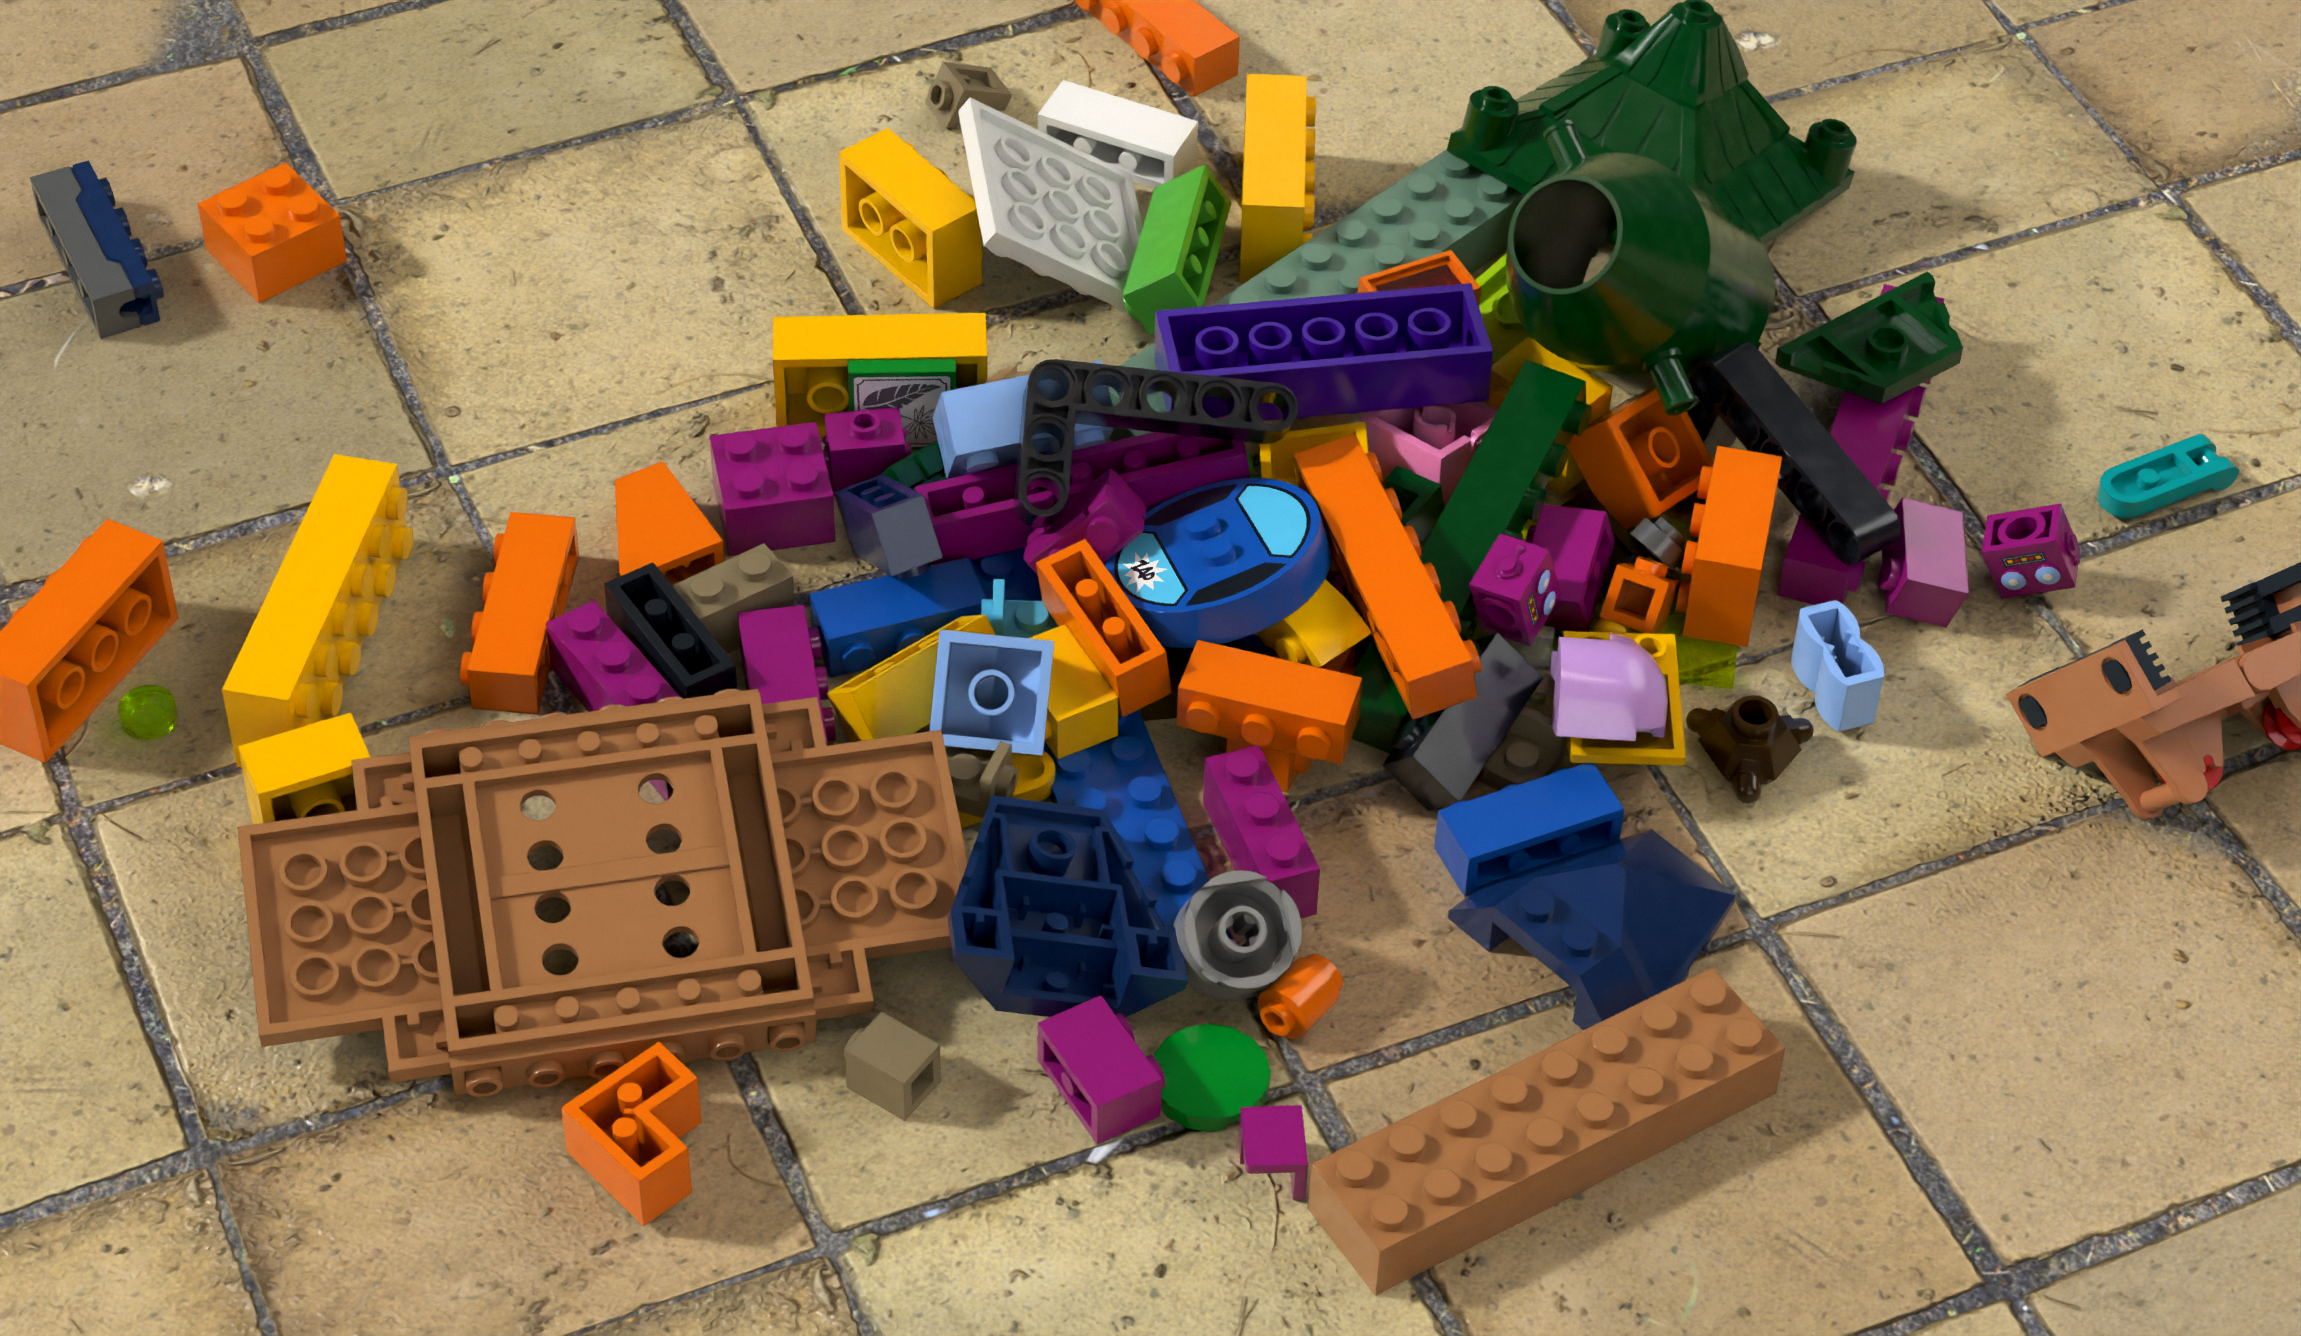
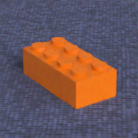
(81, 637)

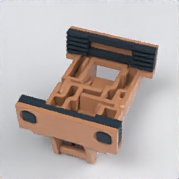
(2130, 718)

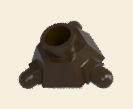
(1749, 742)

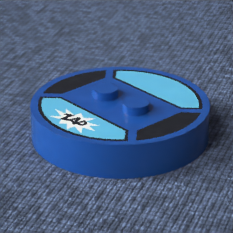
(1224, 561)

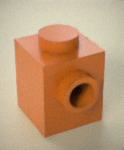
(1640, 595)

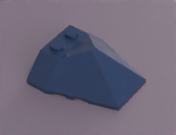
(1059, 915)
(1605, 920)

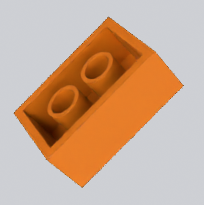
(1729, 547)

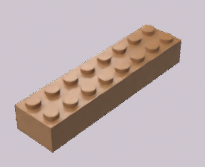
(1543, 1130)

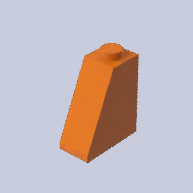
(662, 526)

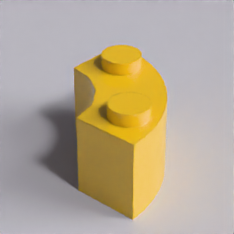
(1317, 629)

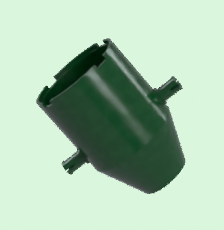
(1674, 290)

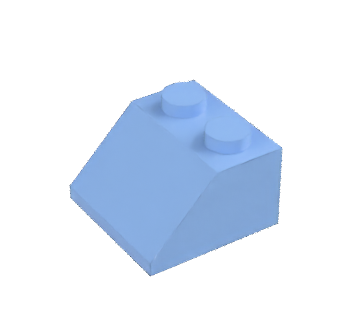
(992, 691)

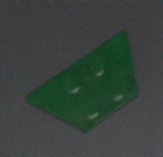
(1880, 344)

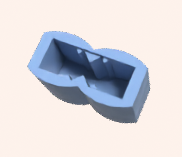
(1837, 665)

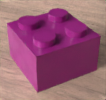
(772, 488)

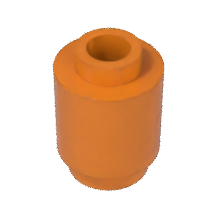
(1300, 996)

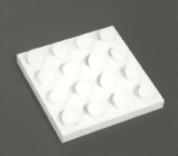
(1051, 204)

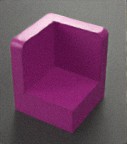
(1274, 1143)

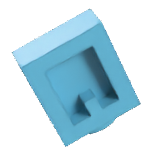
(1015, 617)

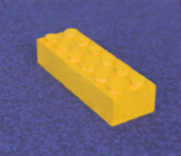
(320, 603)

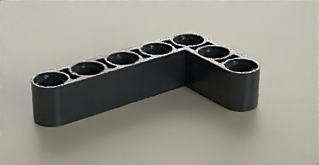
(1751, 402)
(1131, 413)

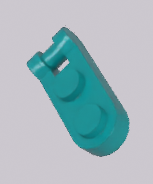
(2164, 477)

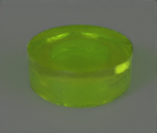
(148, 712)

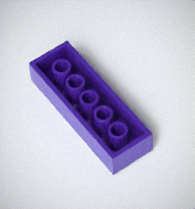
(1337, 349)

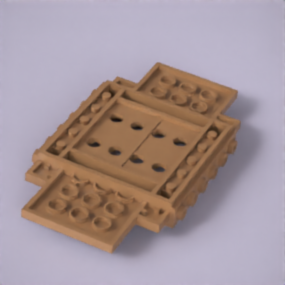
(428, 904)

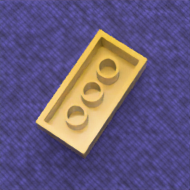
(1276, 170)
(815, 353)

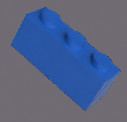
(886, 614)
(1527, 826)

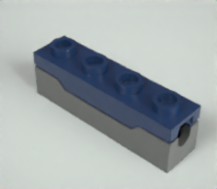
(97, 249)

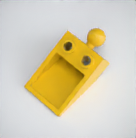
(1646, 748)

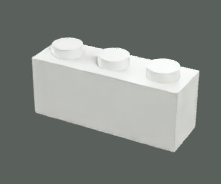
(1121, 132)

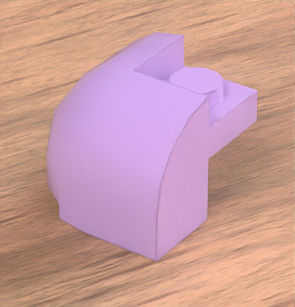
(1607, 689)

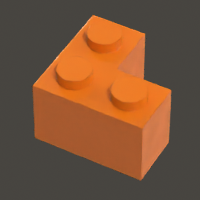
(630, 1132)

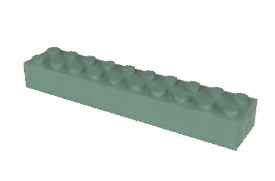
(1422, 215)

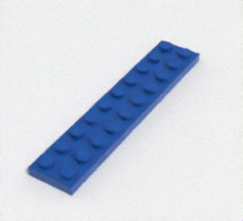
(1118, 777)

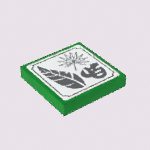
(902, 384)

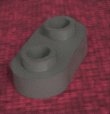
(1660, 542)

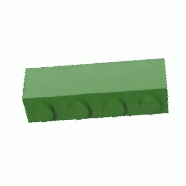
(1177, 246)

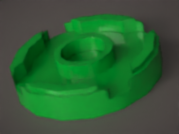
(1211, 1075)

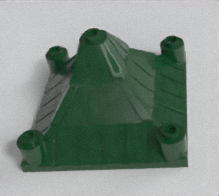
(1673, 98)

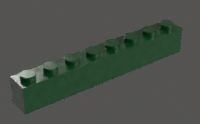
(1493, 497)

